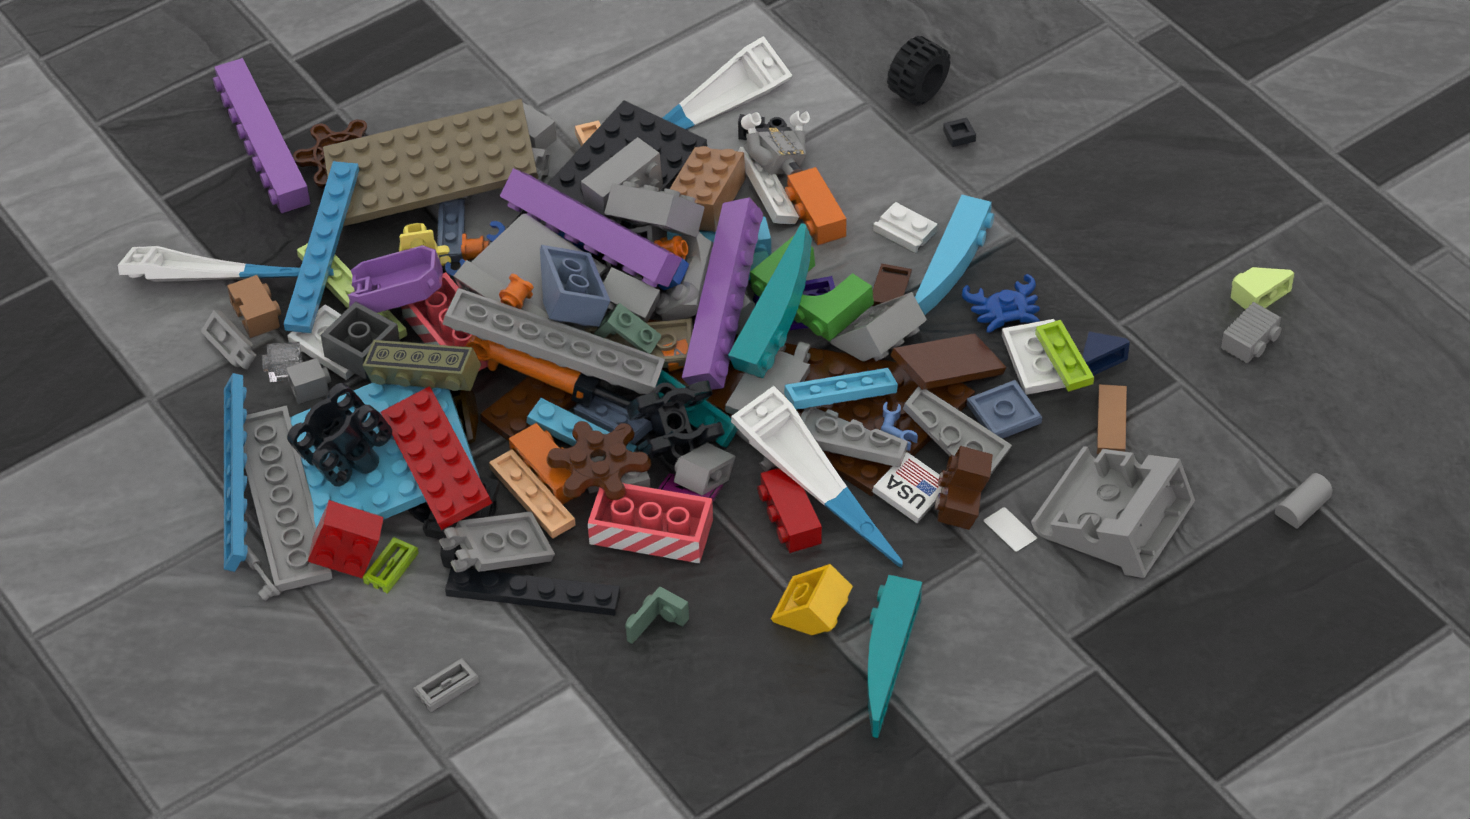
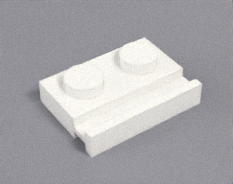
(905, 227)

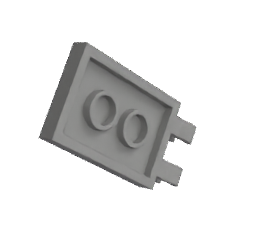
(785, 370)
(497, 542)

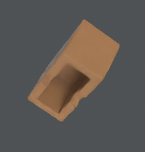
(254, 303)

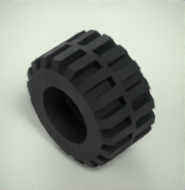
(918, 70)

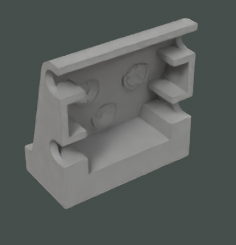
(514, 253)
(1117, 508)

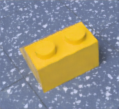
(813, 601)

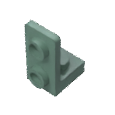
(630, 327)
(661, 602)

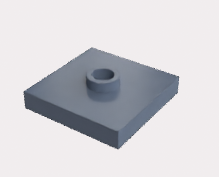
(1004, 410)

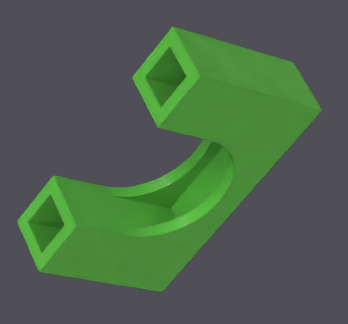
(823, 313)

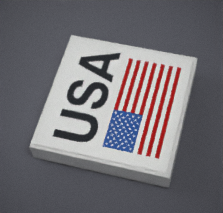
(909, 488)

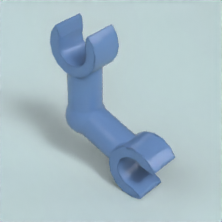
(888, 426)

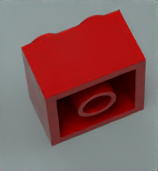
(345, 539)

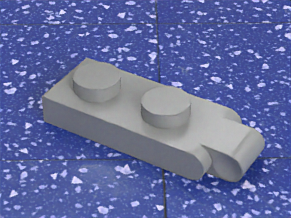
(228, 340)

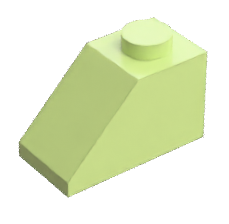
(1261, 286)

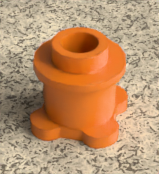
(675, 245)
(472, 247)
(516, 292)

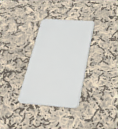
(1010, 529)

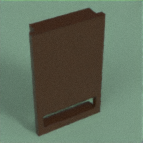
(889, 284)

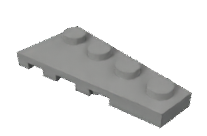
(953, 428)
(852, 438)

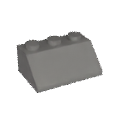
(881, 328)

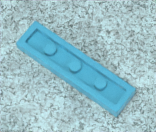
(841, 388)
(560, 422)

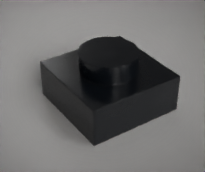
(959, 132)

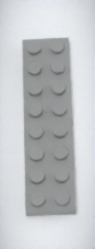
(553, 341)
(281, 499)

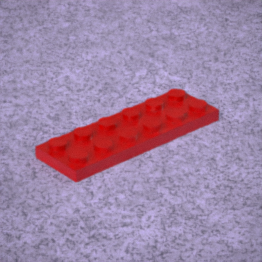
(436, 458)

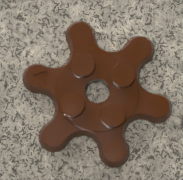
(324, 137)
(604, 473)

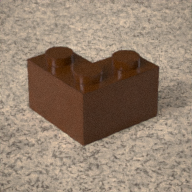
(962, 487)

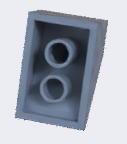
(572, 286)

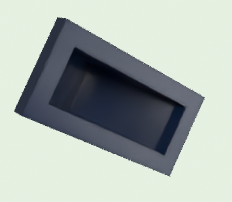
(1104, 351)

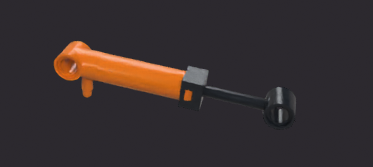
(581, 387)

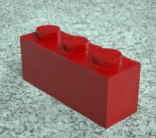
(790, 510)

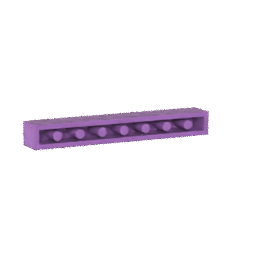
(261, 136)
(591, 228)
(723, 293)

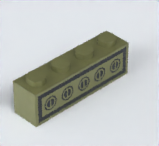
(422, 365)

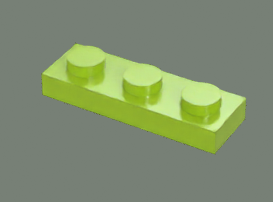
(1064, 355)

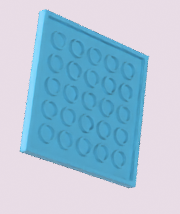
(391, 485)

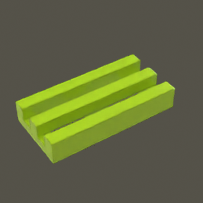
(395, 567)

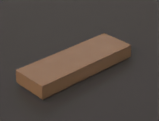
(1111, 418)

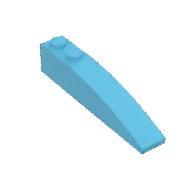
(956, 250)

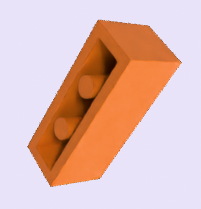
(816, 206)
(533, 448)

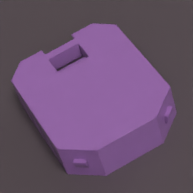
(396, 279)

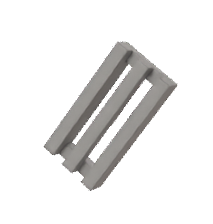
(449, 687)

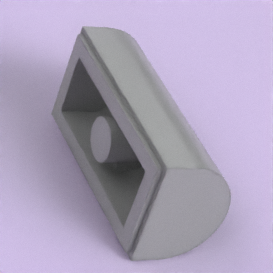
(1305, 500)

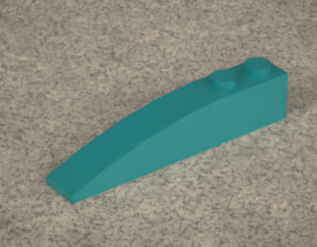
(775, 310)
(888, 642)

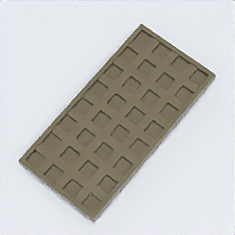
(435, 160)

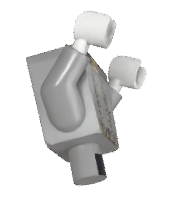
(778, 148)

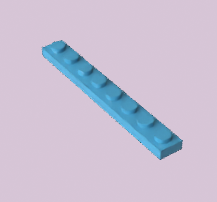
(321, 247)
(234, 478)

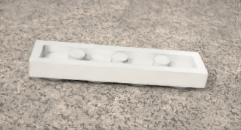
(770, 192)

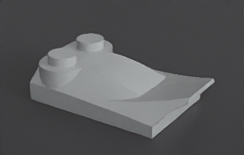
(684, 299)

